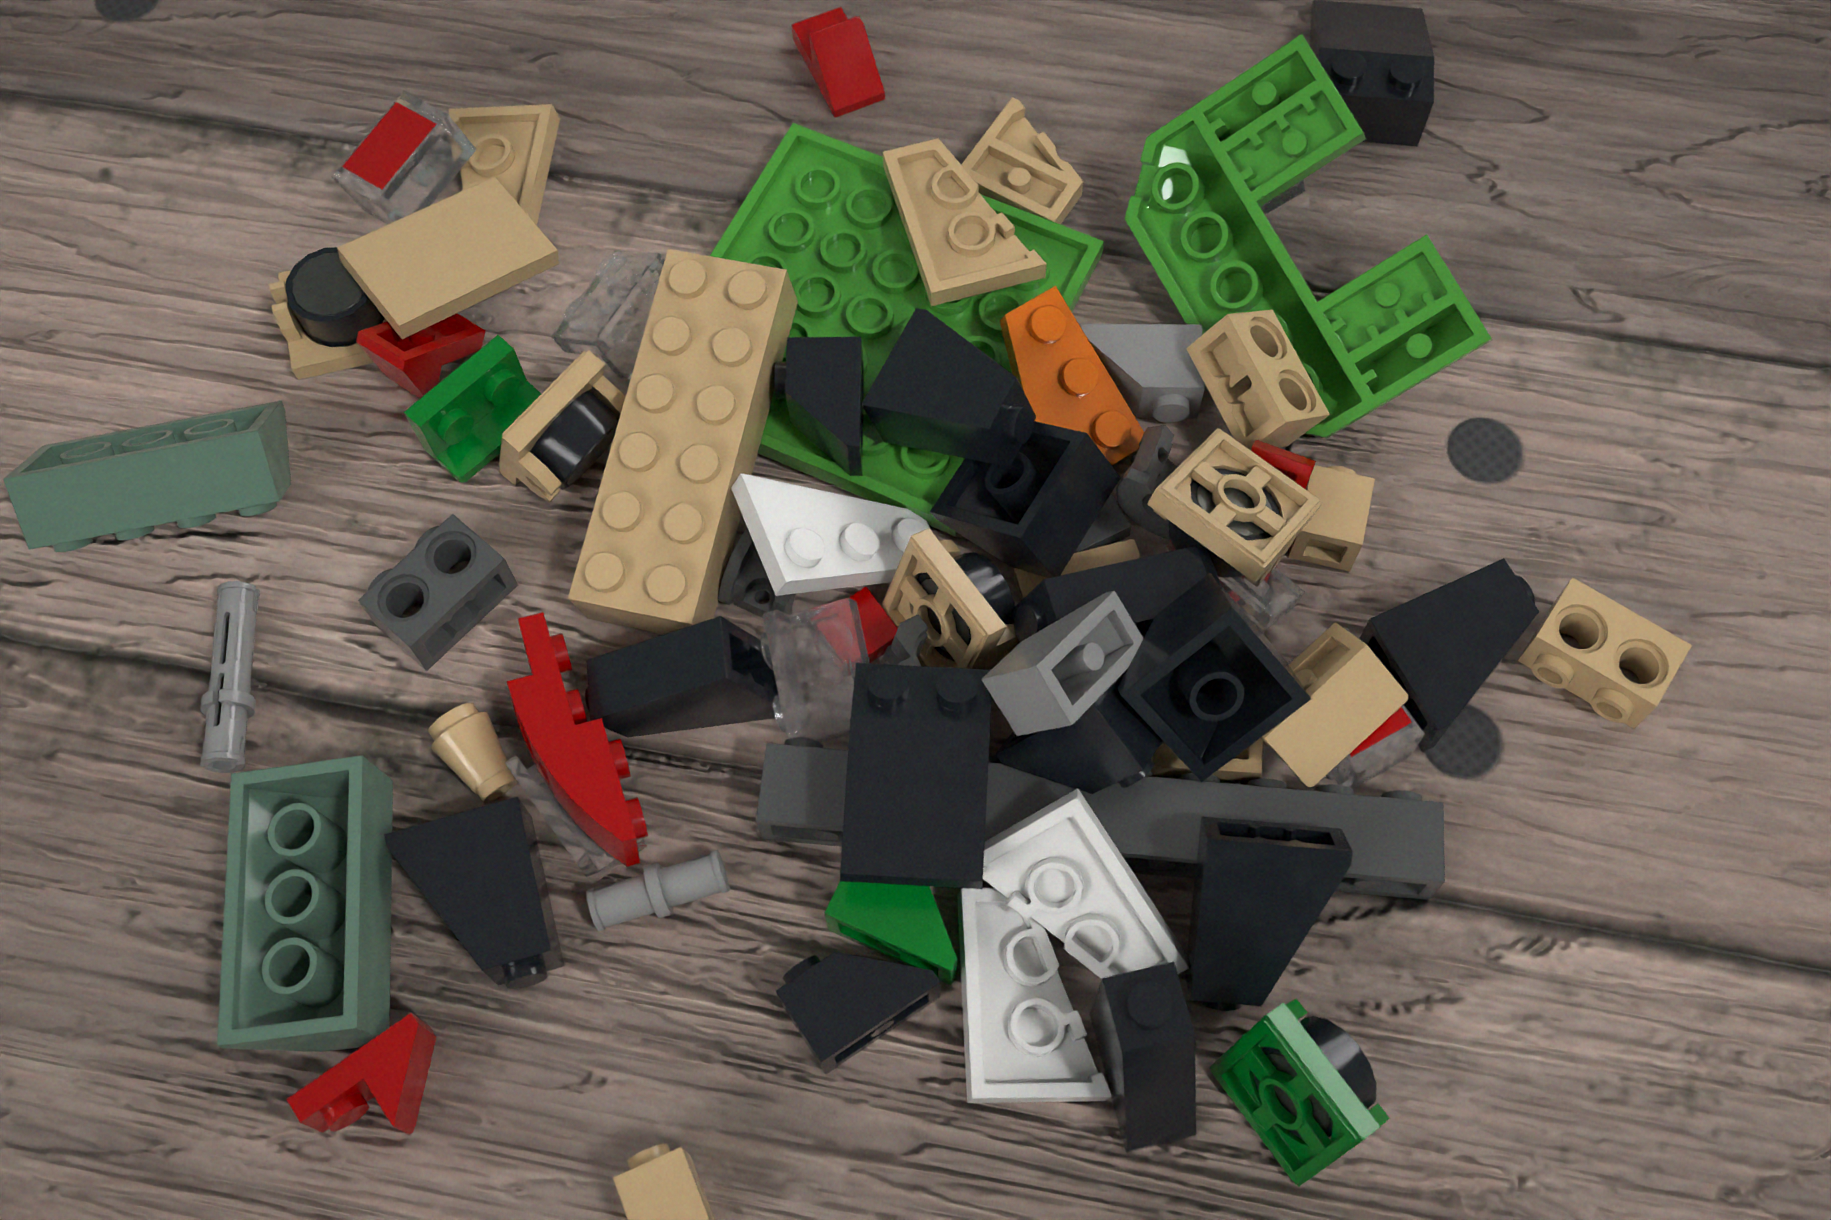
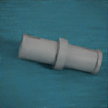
(657, 890)

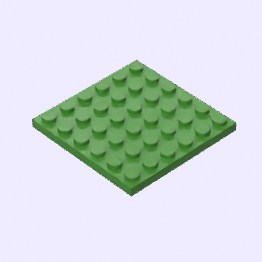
(839, 235)

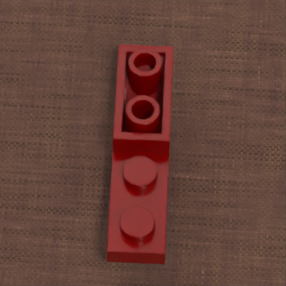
(574, 753)

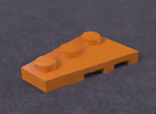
(1066, 376)

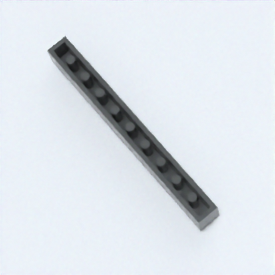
(1152, 822)

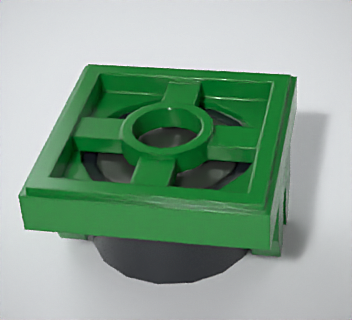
(1301, 1088)

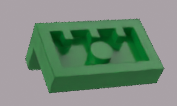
(471, 408)

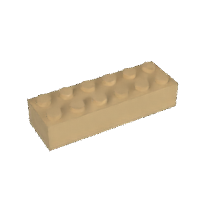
(682, 441)

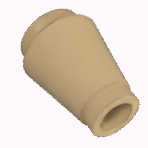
(472, 751)

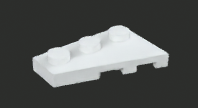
(822, 537)
(1080, 889)
(1016, 1012)

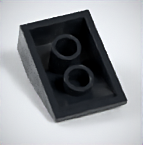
(1379, 66)
(916, 776)

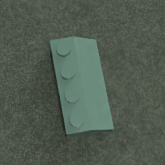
(152, 477)
(307, 908)

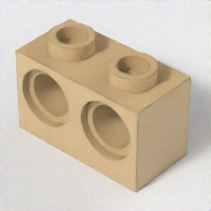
(1257, 379)
(1609, 640)

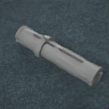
(229, 698)

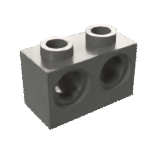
(449, 601)

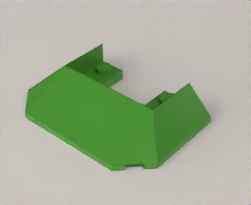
(1221, 256)

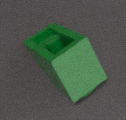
(894, 922)

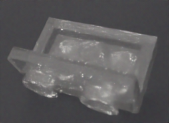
(613, 310)
(814, 667)

